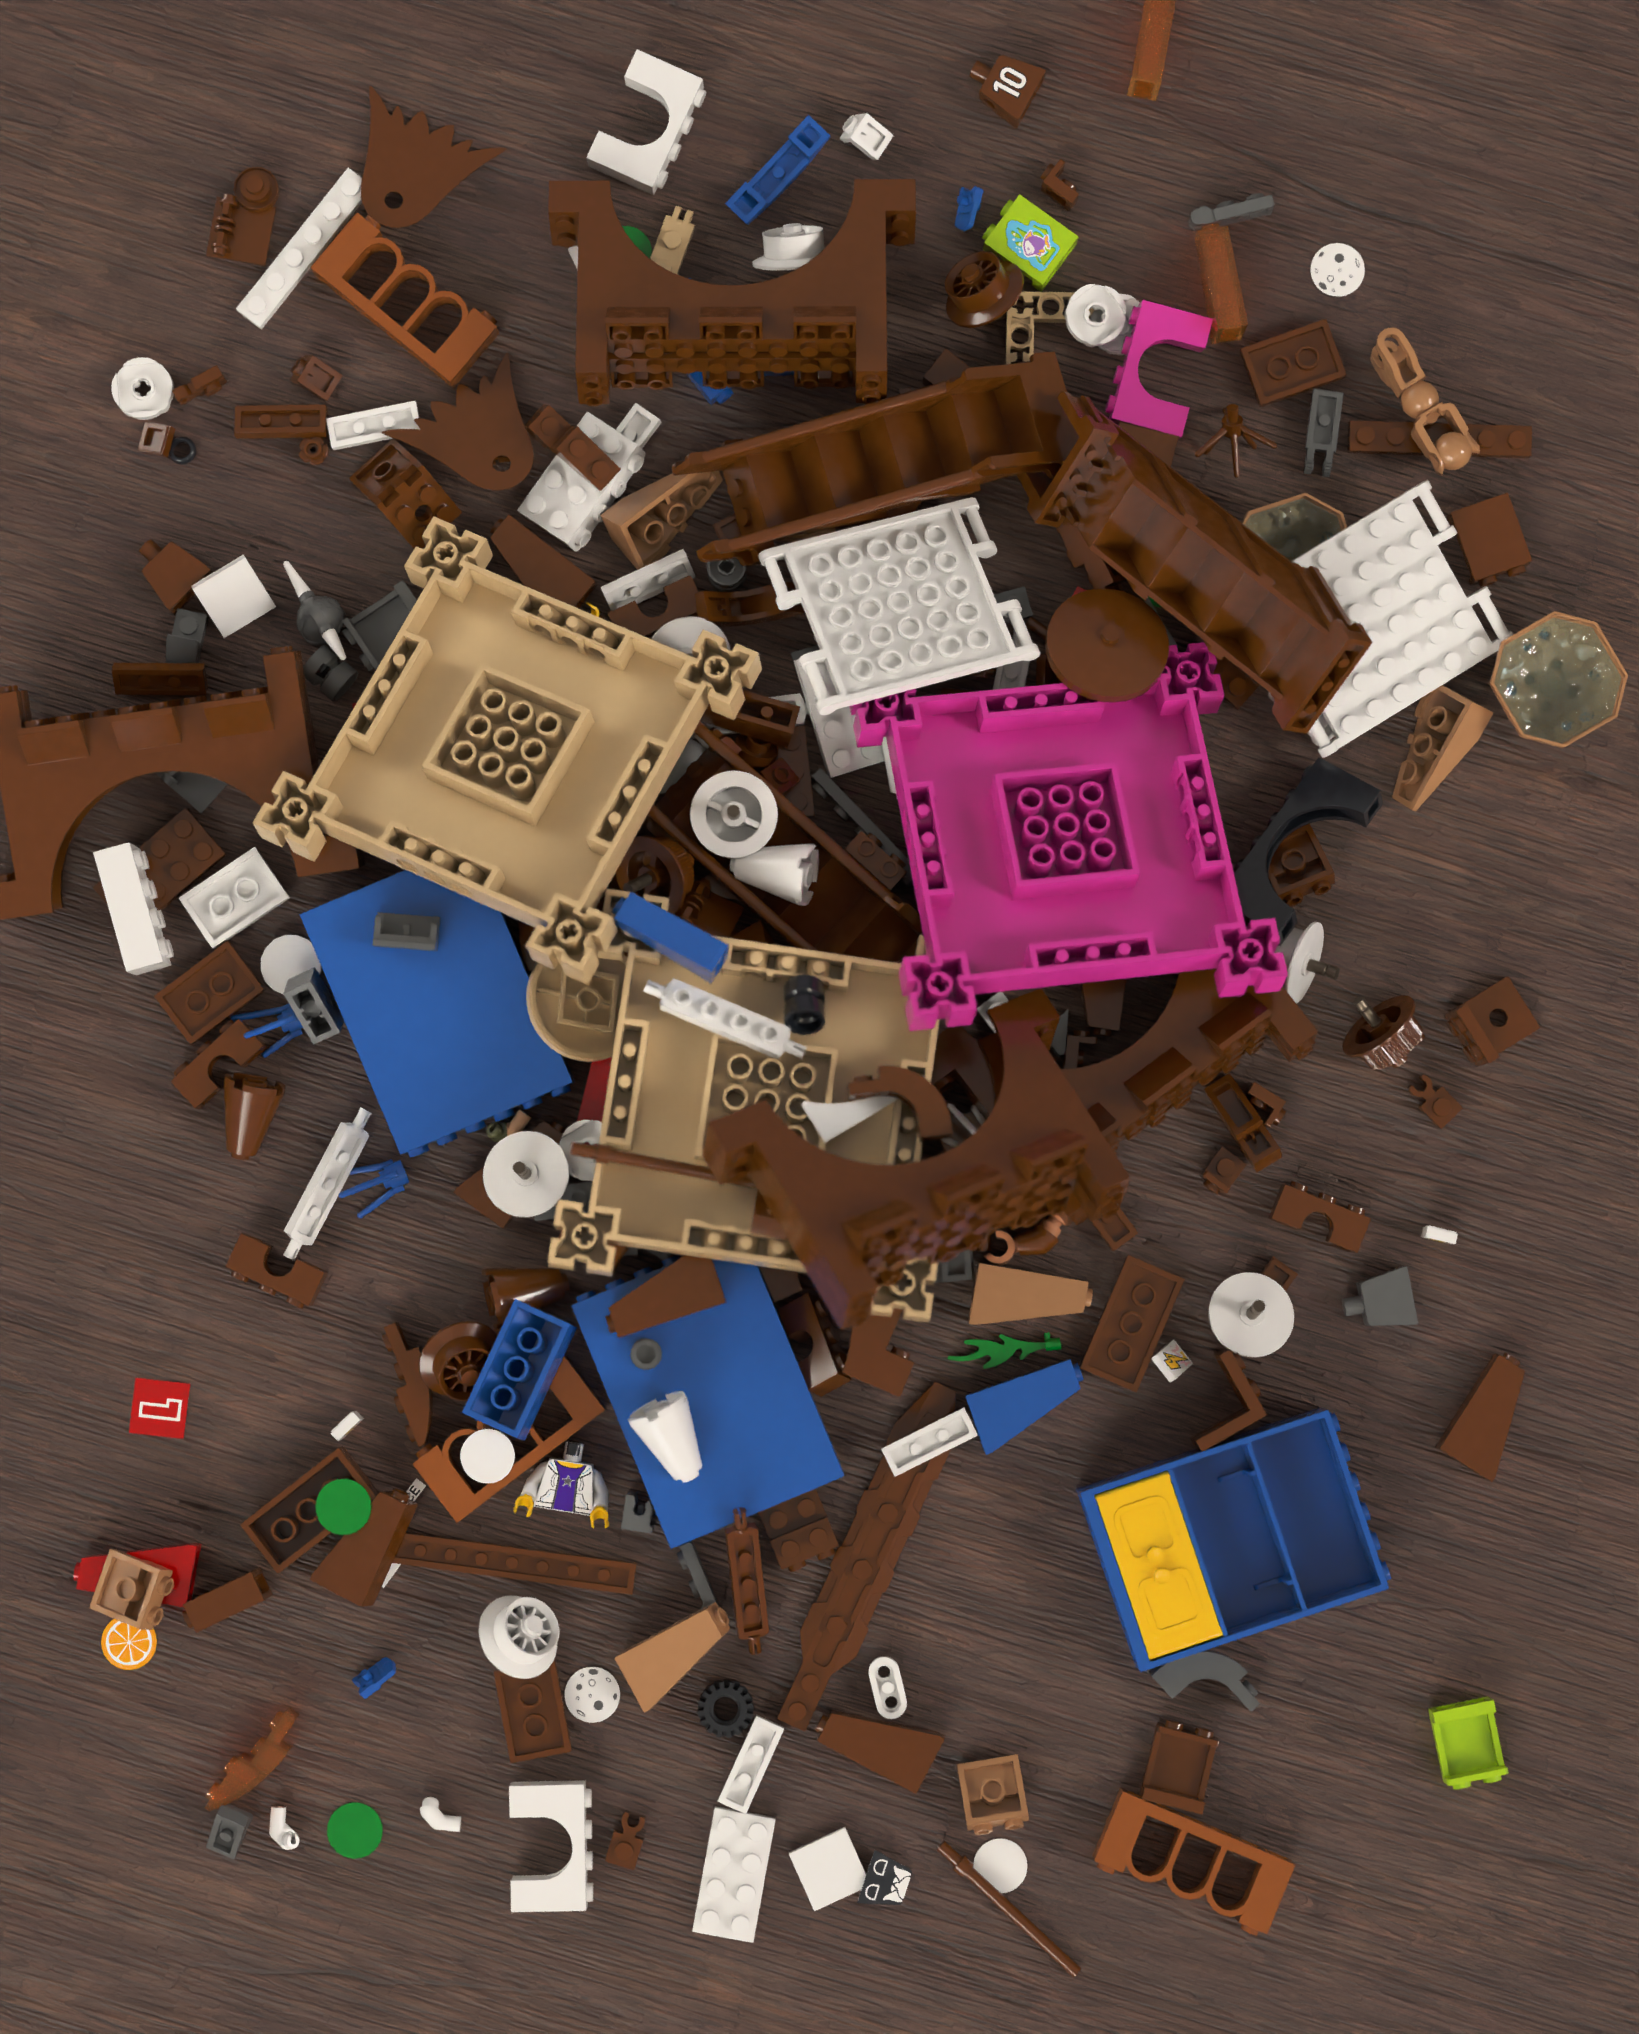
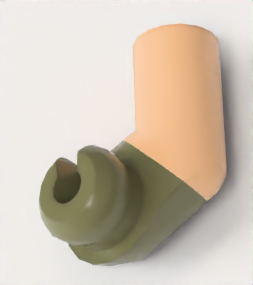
(498, 1131)

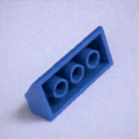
(519, 1370)

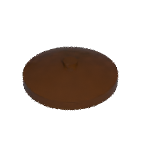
(1107, 645)

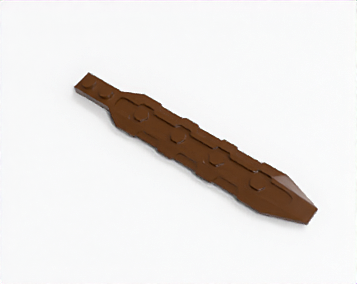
(864, 1562)

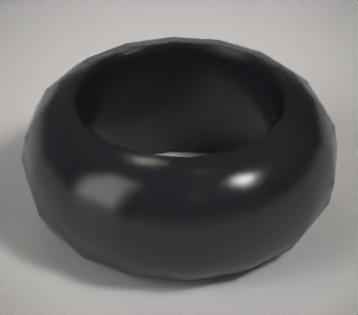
(187, 459)

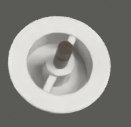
(733, 814)

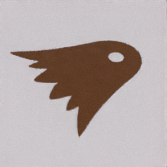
(412, 164)
(476, 433)

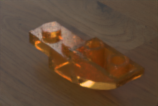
(248, 1772)

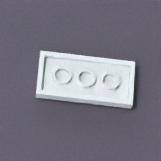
(836, 730)
(734, 1874)

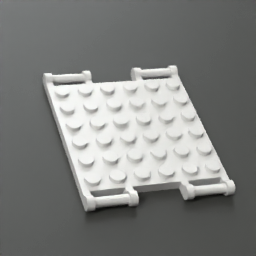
(898, 604)
(1410, 605)

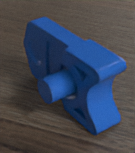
(969, 204)
(374, 1677)

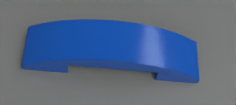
(779, 171)

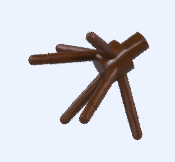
(1233, 428)

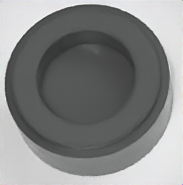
(646, 1354)

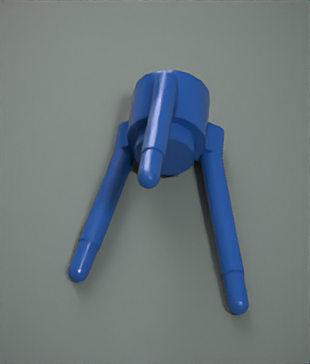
(287, 1021)
(392, 1176)

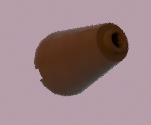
(249, 1112)
(529, 1285)

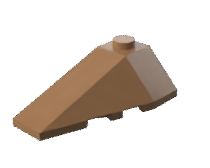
(653, 515)
(1442, 736)

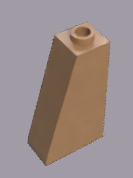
(1016, 1294)
(667, 1656)

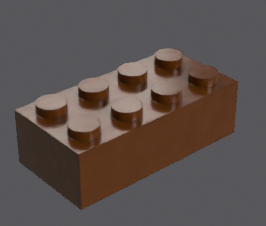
(289, 1522)

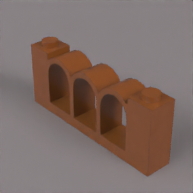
(348, 253)
(453, 1488)
(1265, 1887)

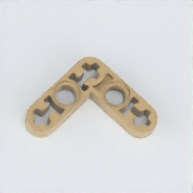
(1026, 321)

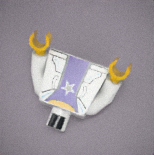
(567, 1486)

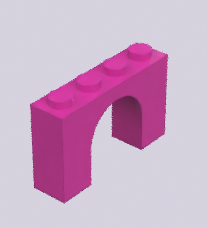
(1153, 326)

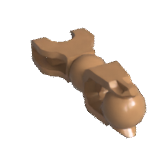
(1421, 401)

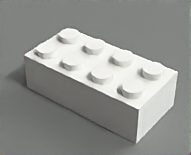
(133, 909)

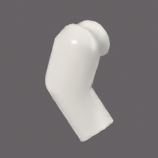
(436, 1818)
(280, 1831)

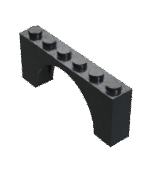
(1321, 795)

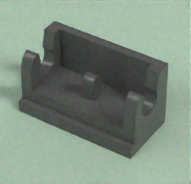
(406, 931)
(637, 1519)

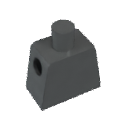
(1384, 1299)

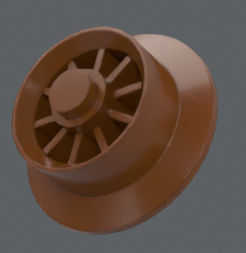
(981, 289)
(455, 1358)

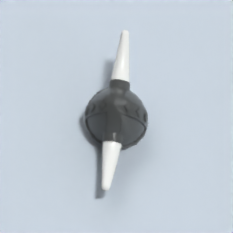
(318, 616)

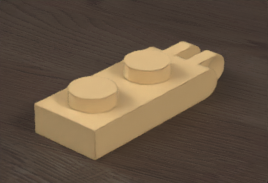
(673, 240)

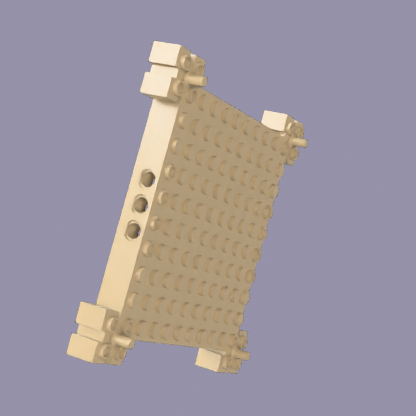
(509, 747)
(679, 1077)

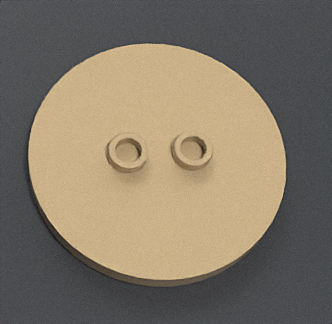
(576, 1016)

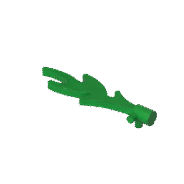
(1001, 1353)

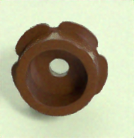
(313, 458)

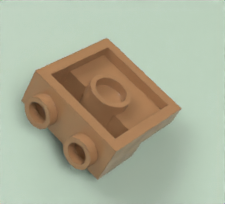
(132, 1590)
(993, 1794)

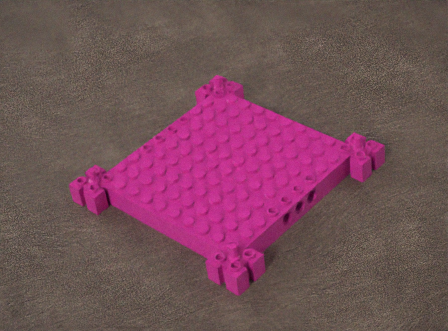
(1065, 840)

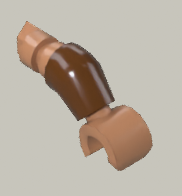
(1033, 1241)

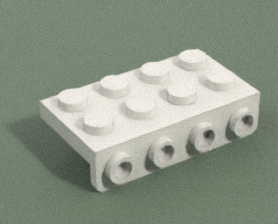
(570, 505)

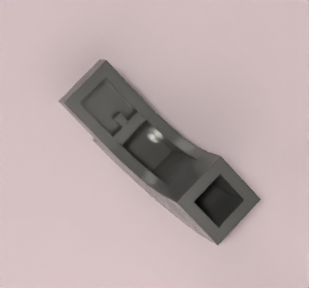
(1206, 1665)

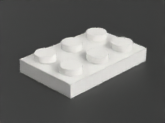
(234, 898)

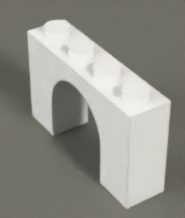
(646, 164)
(566, 1804)

